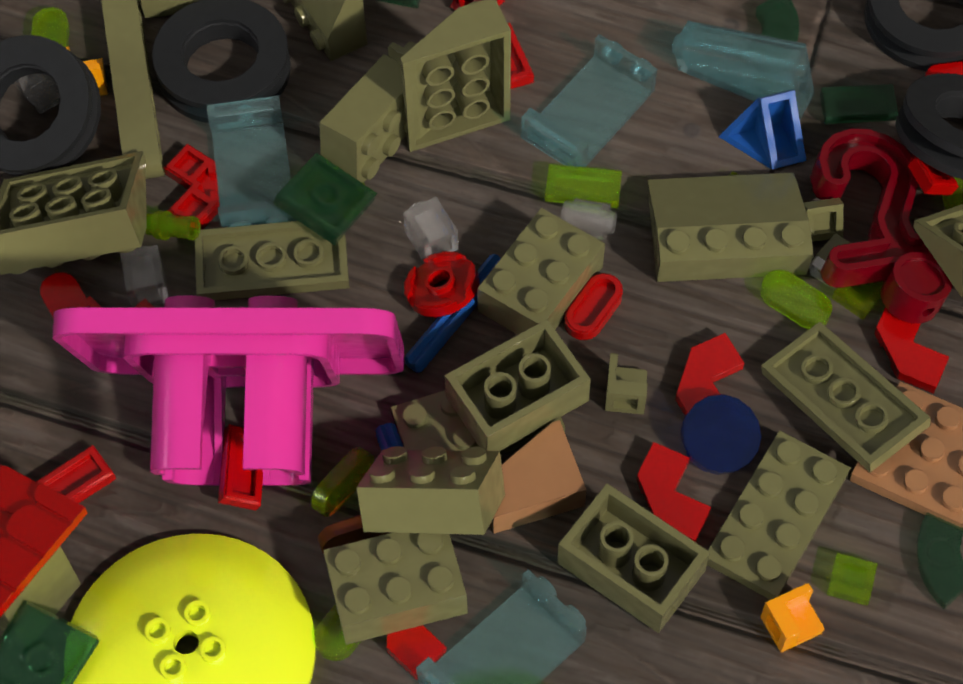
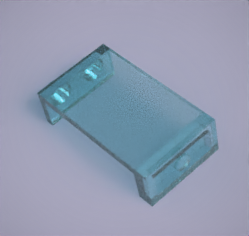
(591, 105)
(249, 160)
(514, 643)

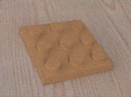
(929, 468)

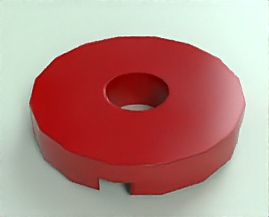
(450, 297)

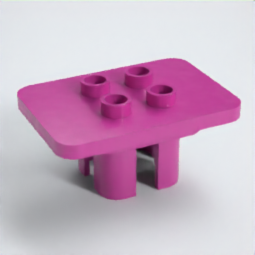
(201, 350)

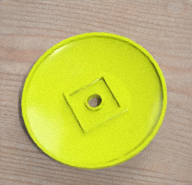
(204, 586)

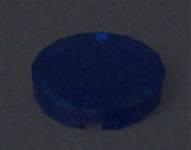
(720, 434)

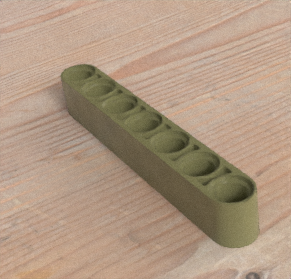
(132, 83)

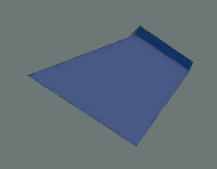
(769, 131)

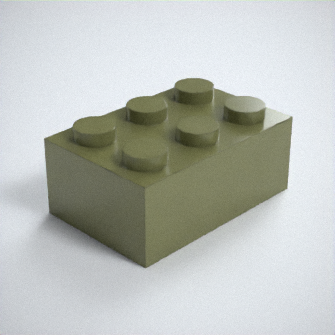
(366, 122)
(540, 274)
(517, 387)
(431, 491)
(632, 557)
(395, 583)

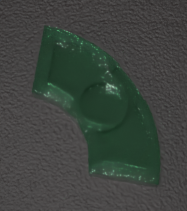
(778, 19)
(940, 558)

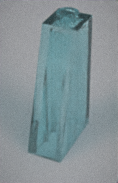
(745, 62)

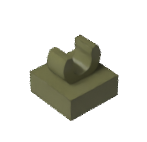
(825, 218)

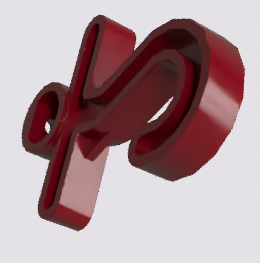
(893, 253)

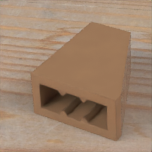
(540, 481)

